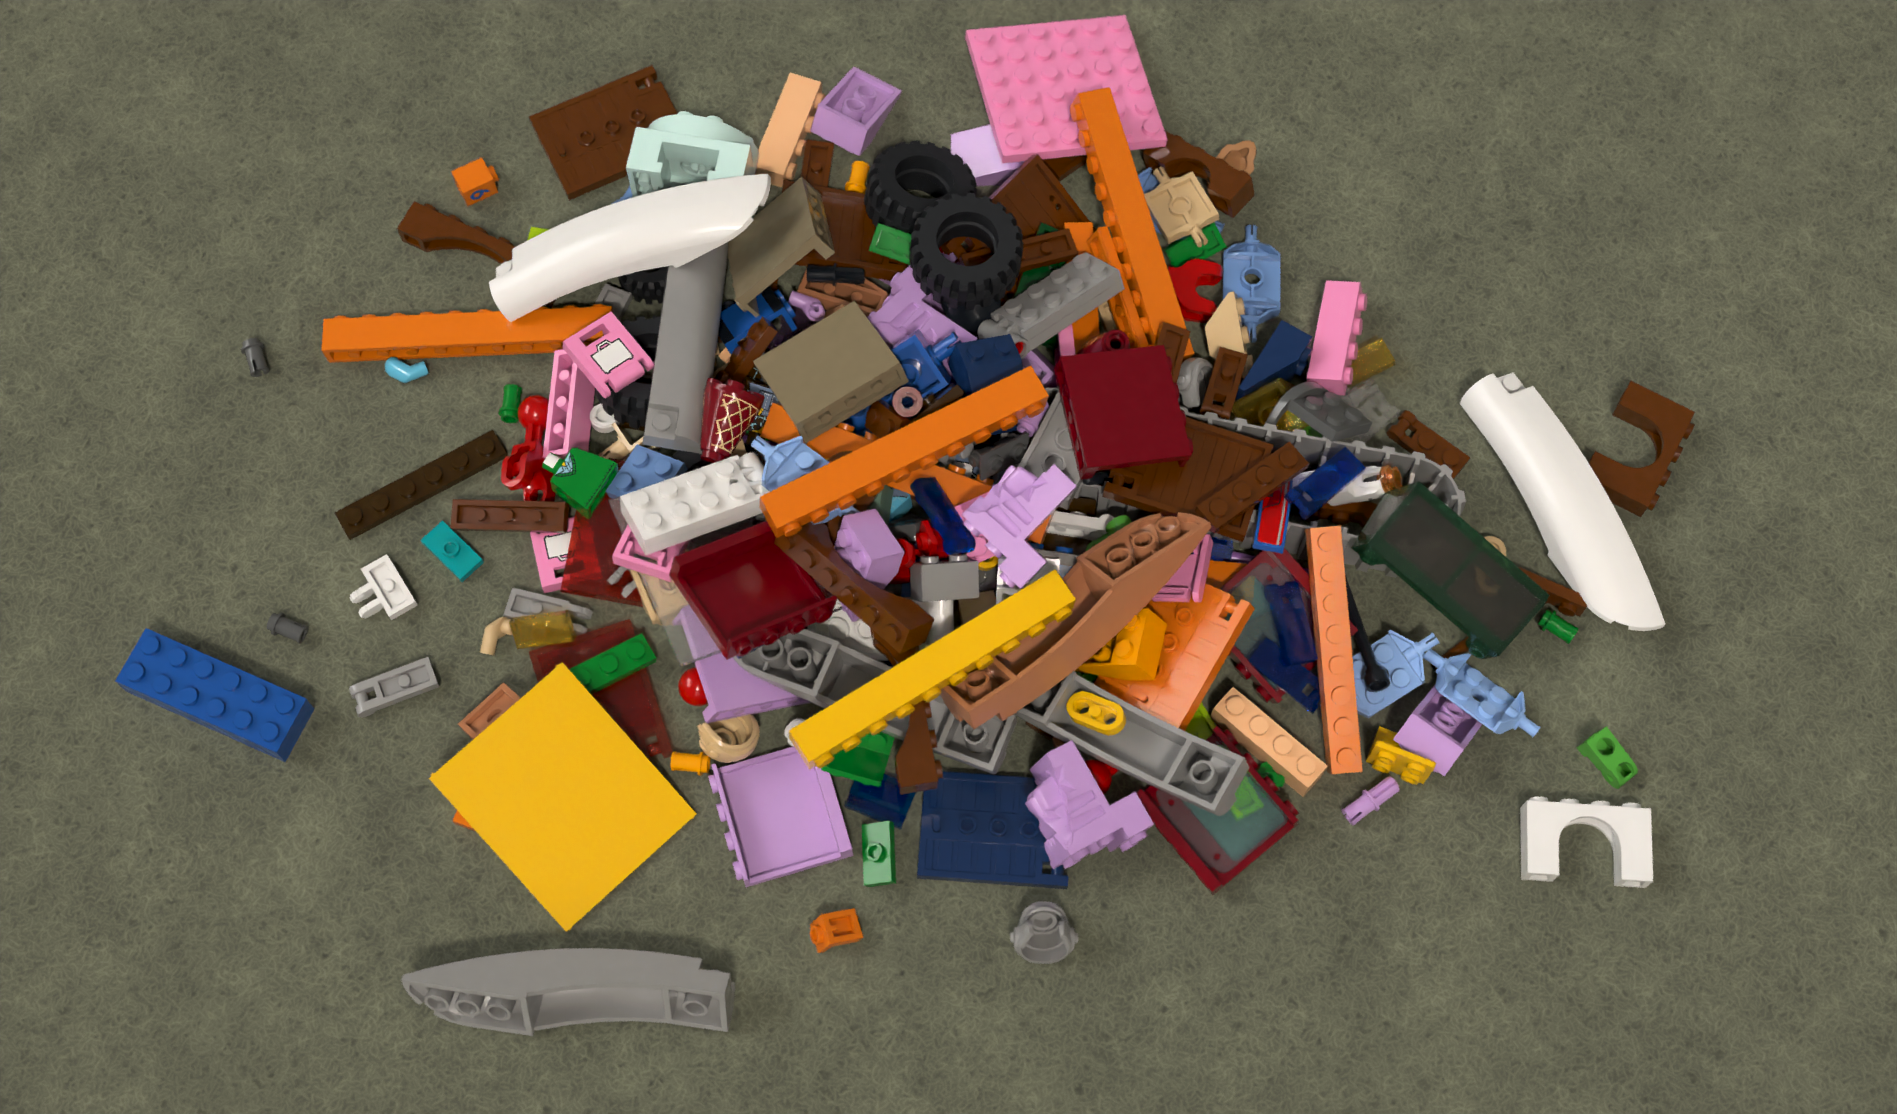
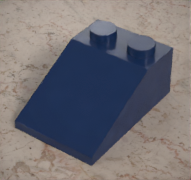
(1281, 358)
(984, 363)

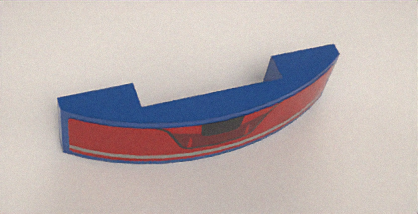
(1273, 521)

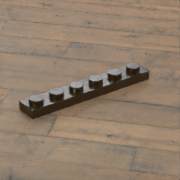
(421, 485)

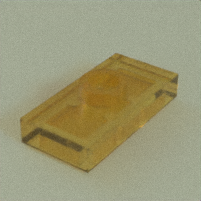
(1371, 361)
(542, 629)

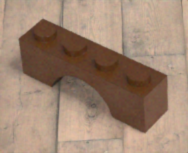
(1227, 186)

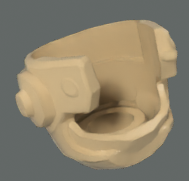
(729, 738)

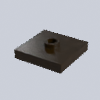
(937, 401)

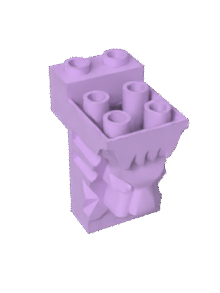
(910, 310)
(1013, 514)
(1076, 813)

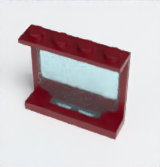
(1250, 586)
(1225, 844)

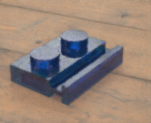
(880, 802)

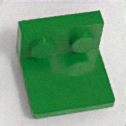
(865, 762)

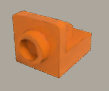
(835, 929)

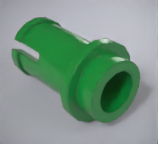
(510, 403)
(1557, 626)

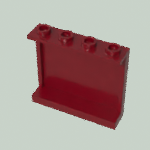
(1122, 409)
(748, 590)

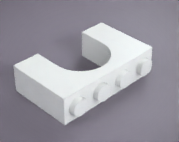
(1625, 826)

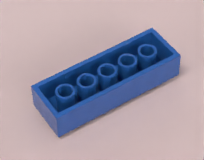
(215, 694)

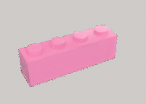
(1336, 336)
(568, 408)

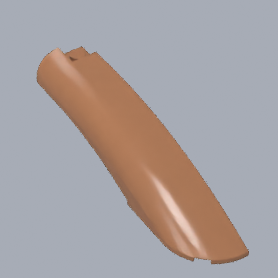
(1109, 588)

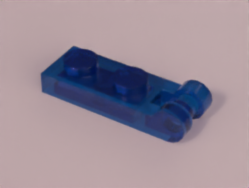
(1325, 482)
(943, 516)
(1291, 623)
(1291, 679)

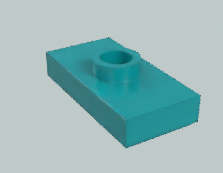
(452, 551)

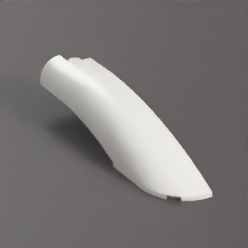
(627, 238)
(1565, 501)

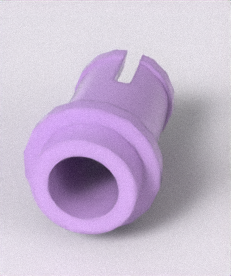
(1031, 424)

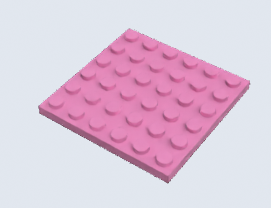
(1038, 70)

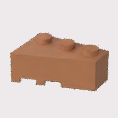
(867, 295)

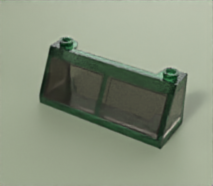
(1451, 567)

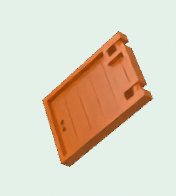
(1190, 656)

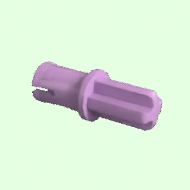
(1370, 800)

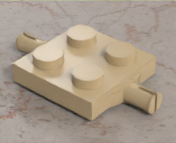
(1180, 207)

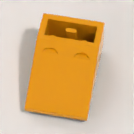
(1131, 652)

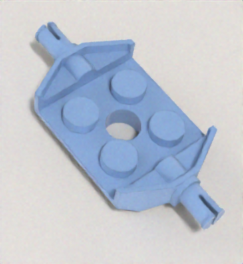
(789, 462)
(1404, 665)
(1496, 707)

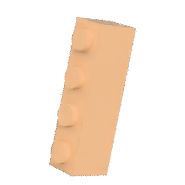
(788, 128)
(1268, 741)

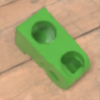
(1609, 757)

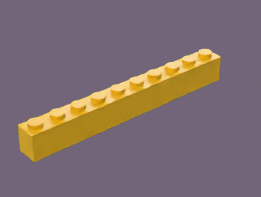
(932, 669)

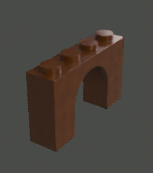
(1666, 426)

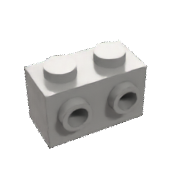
(944, 579)

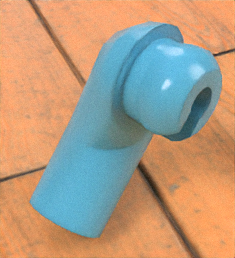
(404, 372)

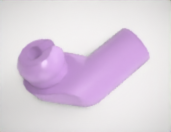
(811, 306)

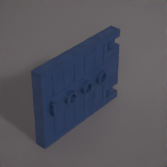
(983, 833)

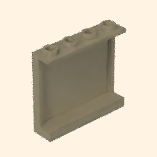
(777, 241)
(831, 371)

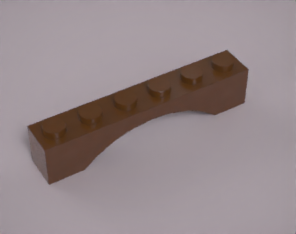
(434, 231)
(892, 617)
(915, 760)

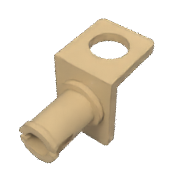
(623, 445)

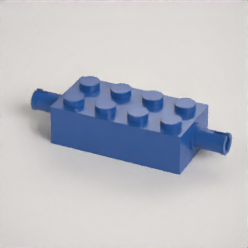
(922, 367)

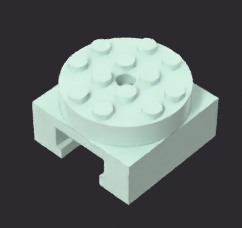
(687, 151)

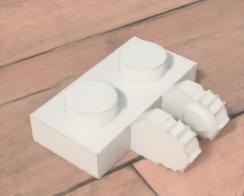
(388, 587)

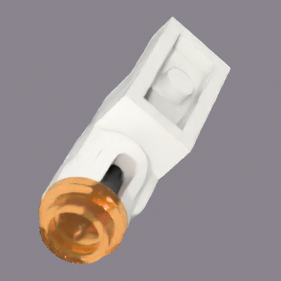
(1368, 486)

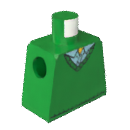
(581, 478)

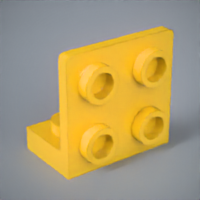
(1388, 756)

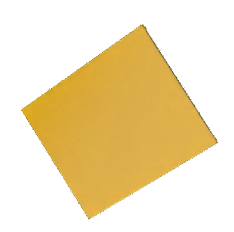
(563, 796)

